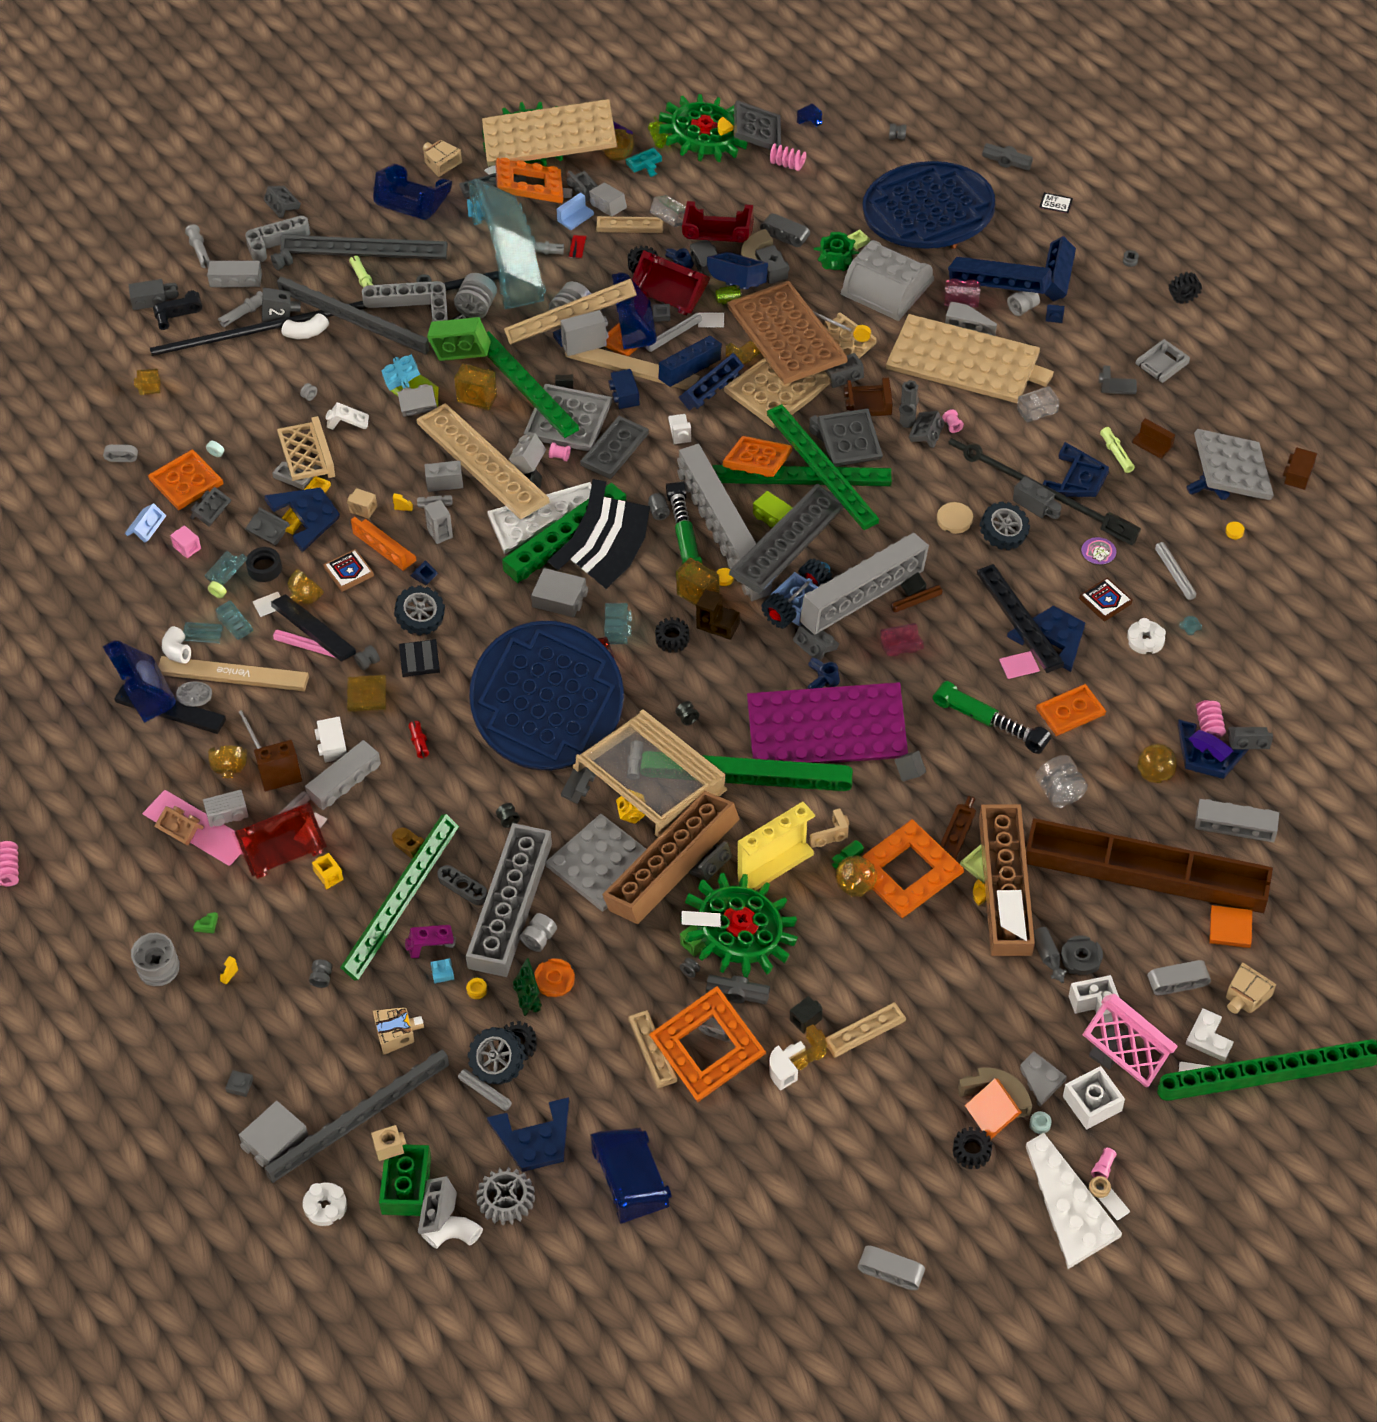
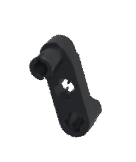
(187, 305)

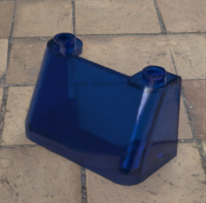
(398, 194)
(635, 317)
(146, 682)
(630, 1172)

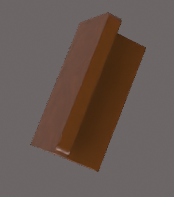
(1154, 438)

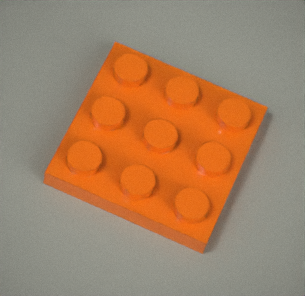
(757, 456)
(185, 479)

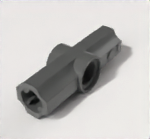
(1007, 156)
(908, 403)
(739, 989)

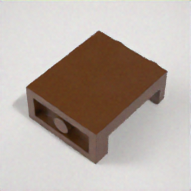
(875, 398)
(278, 765)

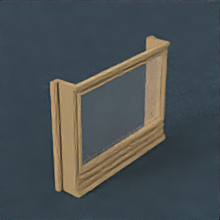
(652, 769)

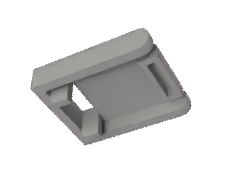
(1161, 365)

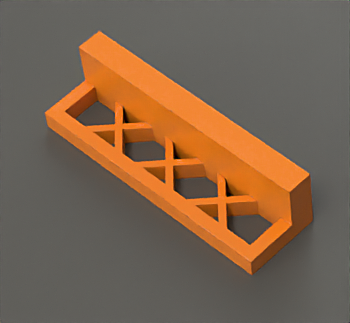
(382, 543)

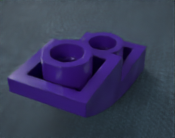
(1204, 740)

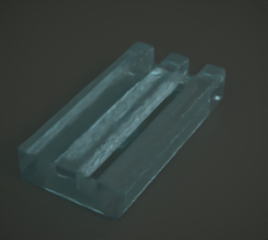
(200, 634)

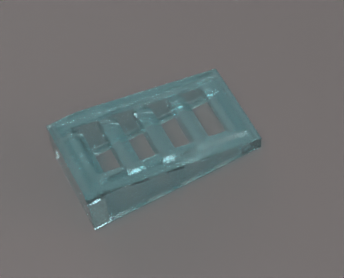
(228, 610)

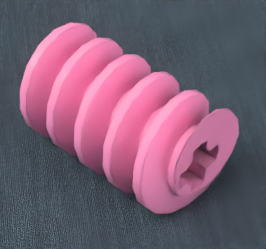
(786, 158)
(1211, 718)
(8, 863)

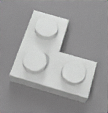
(1205, 1039)

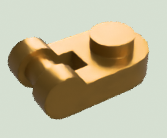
(404, 838)

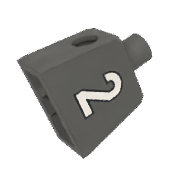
(277, 304)

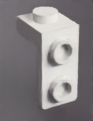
(346, 414)
(680, 428)

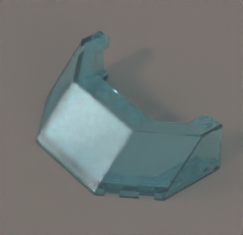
(514, 246)

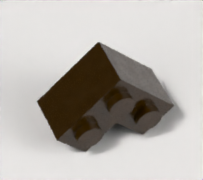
(714, 617)

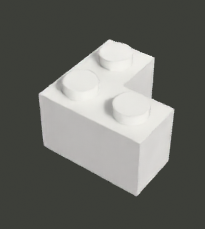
(1089, 993)

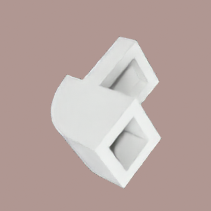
(780, 1066)

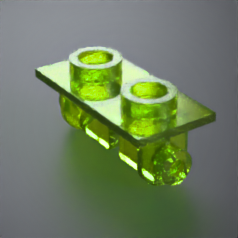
(659, 139)

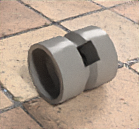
(1022, 302)
(538, 932)

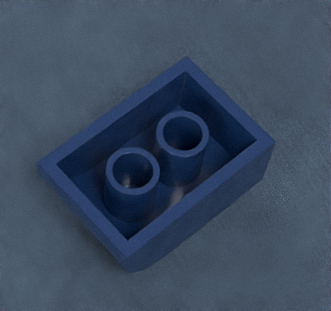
(737, 270)

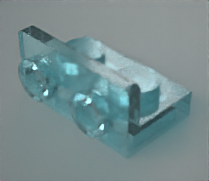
(225, 567)

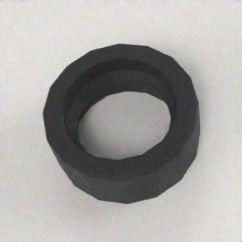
(266, 574)

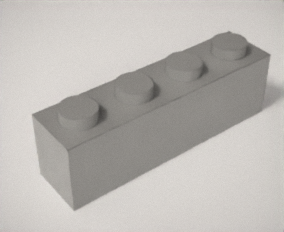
(343, 775)
(1237, 820)

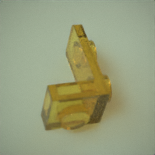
(744, 353)
(817, 1051)

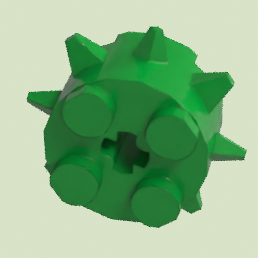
(836, 251)

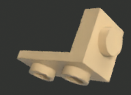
(834, 834)

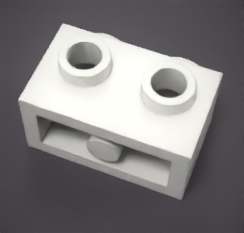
(331, 739)

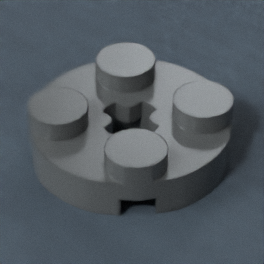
(1078, 965)

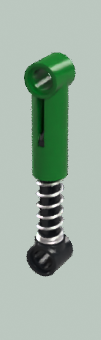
(684, 529)
(949, 696)

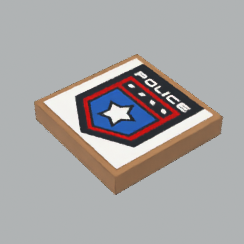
(348, 570)

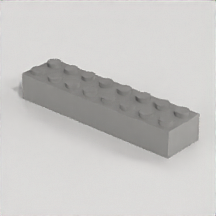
(863, 583)
(509, 900)

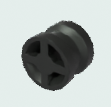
(687, 713)
(507, 815)

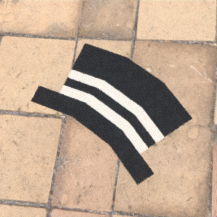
(605, 537)

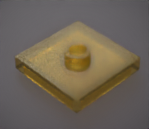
(366, 693)

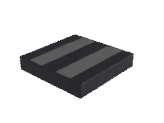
(419, 658)

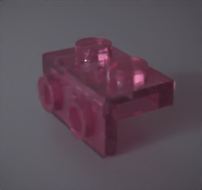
(962, 292)
(901, 639)

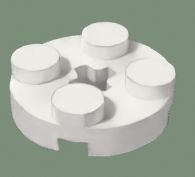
(1148, 628)
(319, 1193)

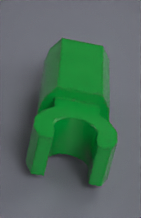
(852, 849)

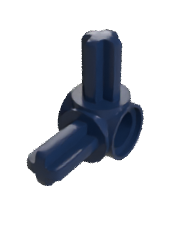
(680, 257)
(1202, 484)
(827, 674)

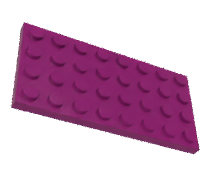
(828, 724)

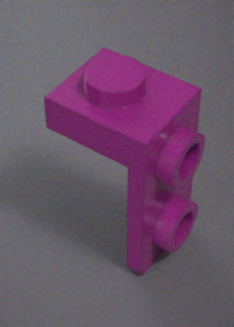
(426, 937)

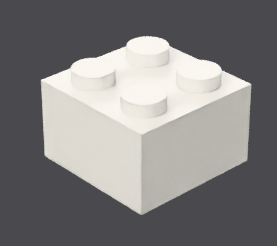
(1093, 1097)

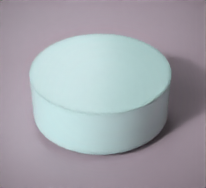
(215, 449)
(1040, 1122)

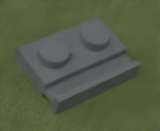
(267, 526)

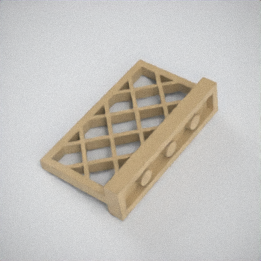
(319, 443)

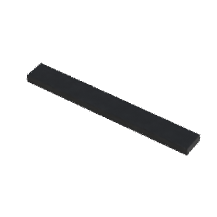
(1020, 618)

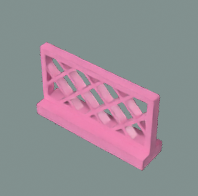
(1141, 1027)

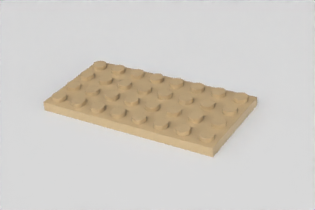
(549, 132)
(963, 358)

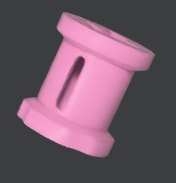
(953, 421)
(559, 451)

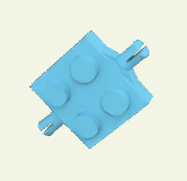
(400, 372)

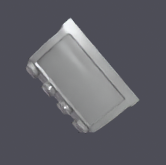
(886, 280)

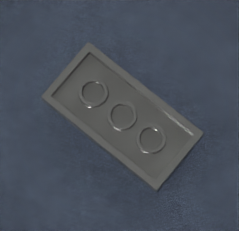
(614, 447)

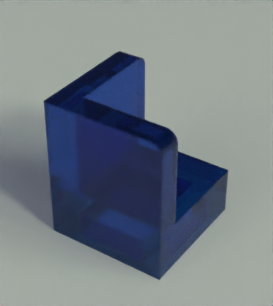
(810, 113)

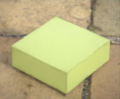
(860, 238)

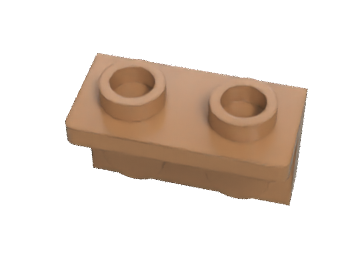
(177, 825)

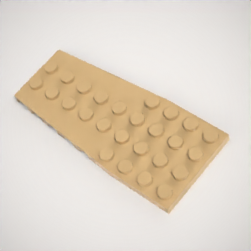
(762, 389)

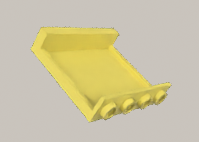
(775, 847)

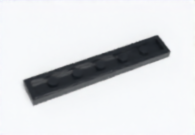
(313, 627)
(184, 714)

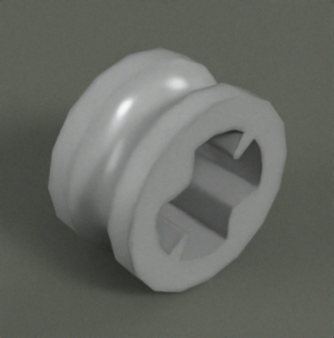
(308, 391)

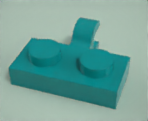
(645, 160)

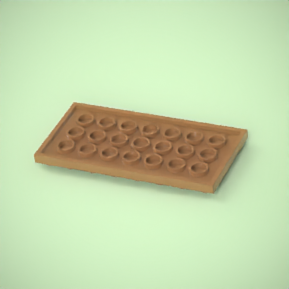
(787, 332)

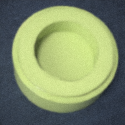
(217, 589)

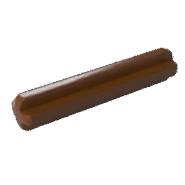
(916, 598)

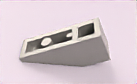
(967, 317)
(437, 1204)

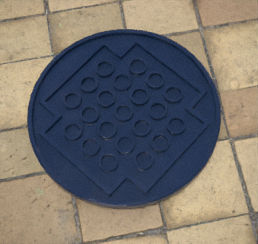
(928, 204)
(545, 694)

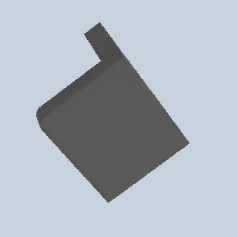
(910, 766)

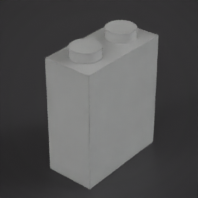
(584, 332)
(559, 592)
(272, 1134)

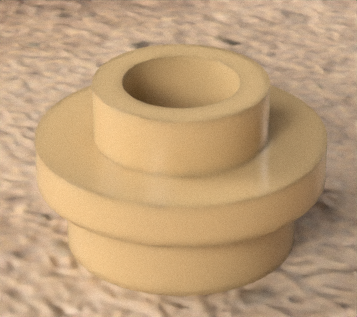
(1099, 1181)

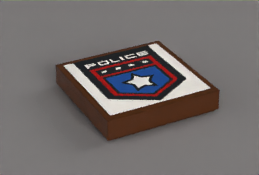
(1105, 599)

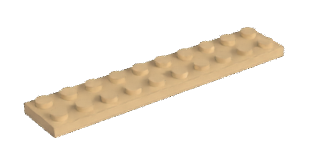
(483, 461)

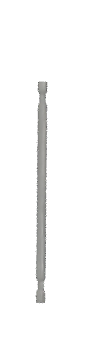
(832, 321)
(249, 729)

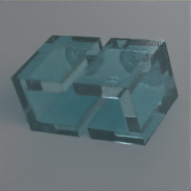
(616, 623)

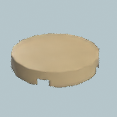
(955, 517)

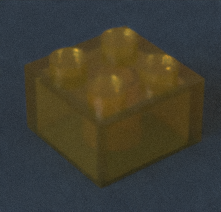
(475, 386)
(693, 579)

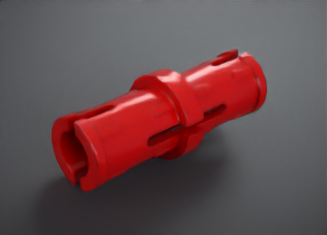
(418, 739)

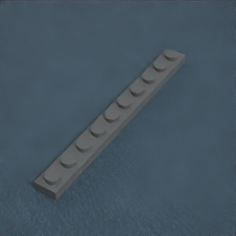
(364, 247)
(354, 315)
(351, 1119)

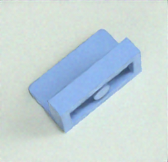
(574, 212)
(146, 522)

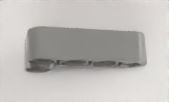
(270, 235)

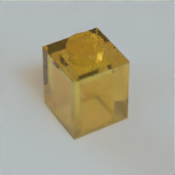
(148, 381)

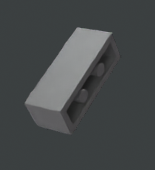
(234, 273)

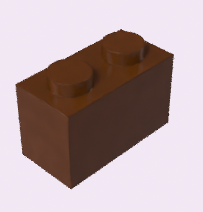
(1300, 468)

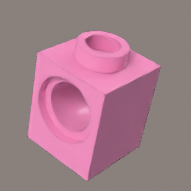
(185, 541)

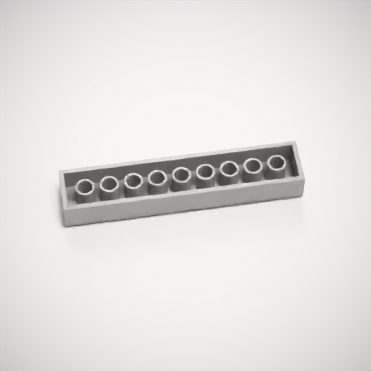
(717, 509)

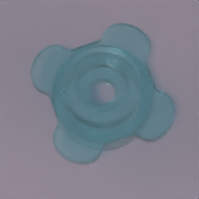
(1190, 625)

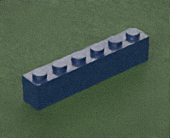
(1001, 274)

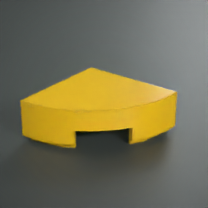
(724, 126)
(401, 503)
(979, 892)
(230, 970)

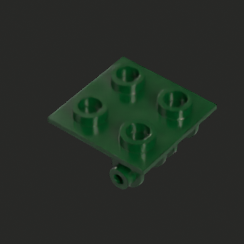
(527, 989)

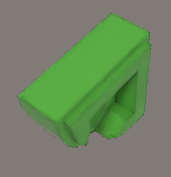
(206, 924)

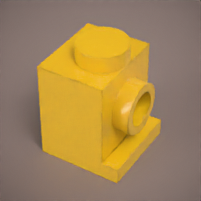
(327, 870)

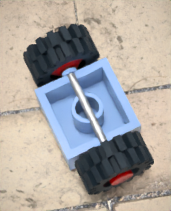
(786, 601)

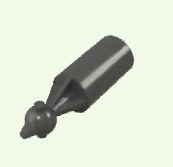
(1049, 952)

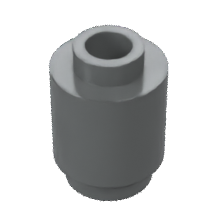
(658, 506)

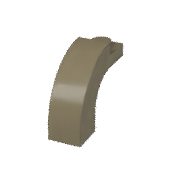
(755, 242)
(973, 1085)

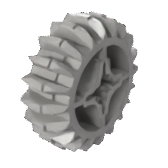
(505, 1207)

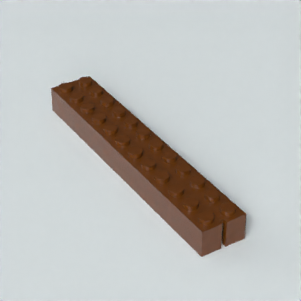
(1149, 865)

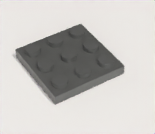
(756, 125)
(850, 437)

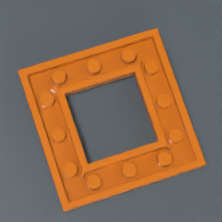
(552, 178)
(944, 868)
(705, 1082)

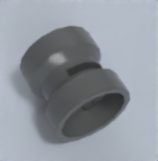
(901, 132)
(281, 259)
(366, 658)
(320, 975)

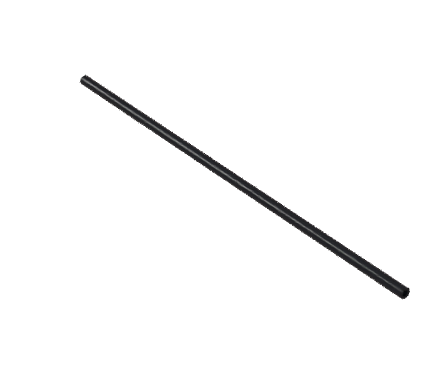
(272, 324)

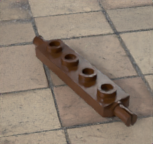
(958, 828)

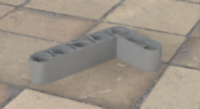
(407, 295)

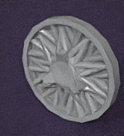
(194, 693)

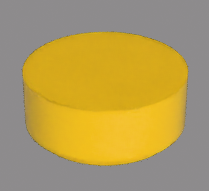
(862, 333)
(1234, 530)
(724, 577)
(476, 988)

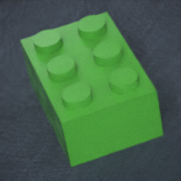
(459, 339)

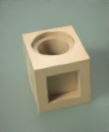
(362, 503)
(384, 1150)

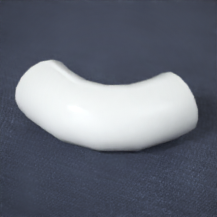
(305, 329)
(172, 645)
(457, 1228)

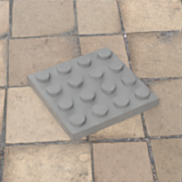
(583, 407)
(1233, 464)
(595, 859)

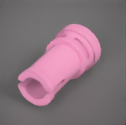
(1102, 1167)

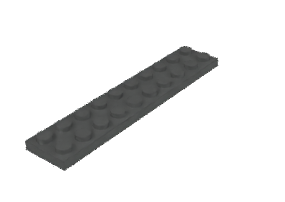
(787, 539)

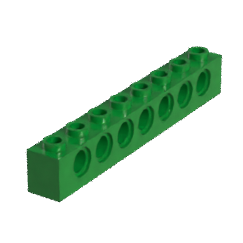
(548, 542)

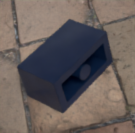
(624, 389)

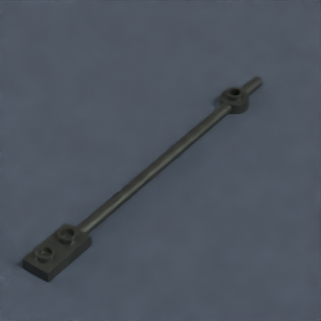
(1111, 524)

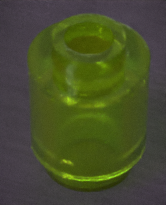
(727, 294)

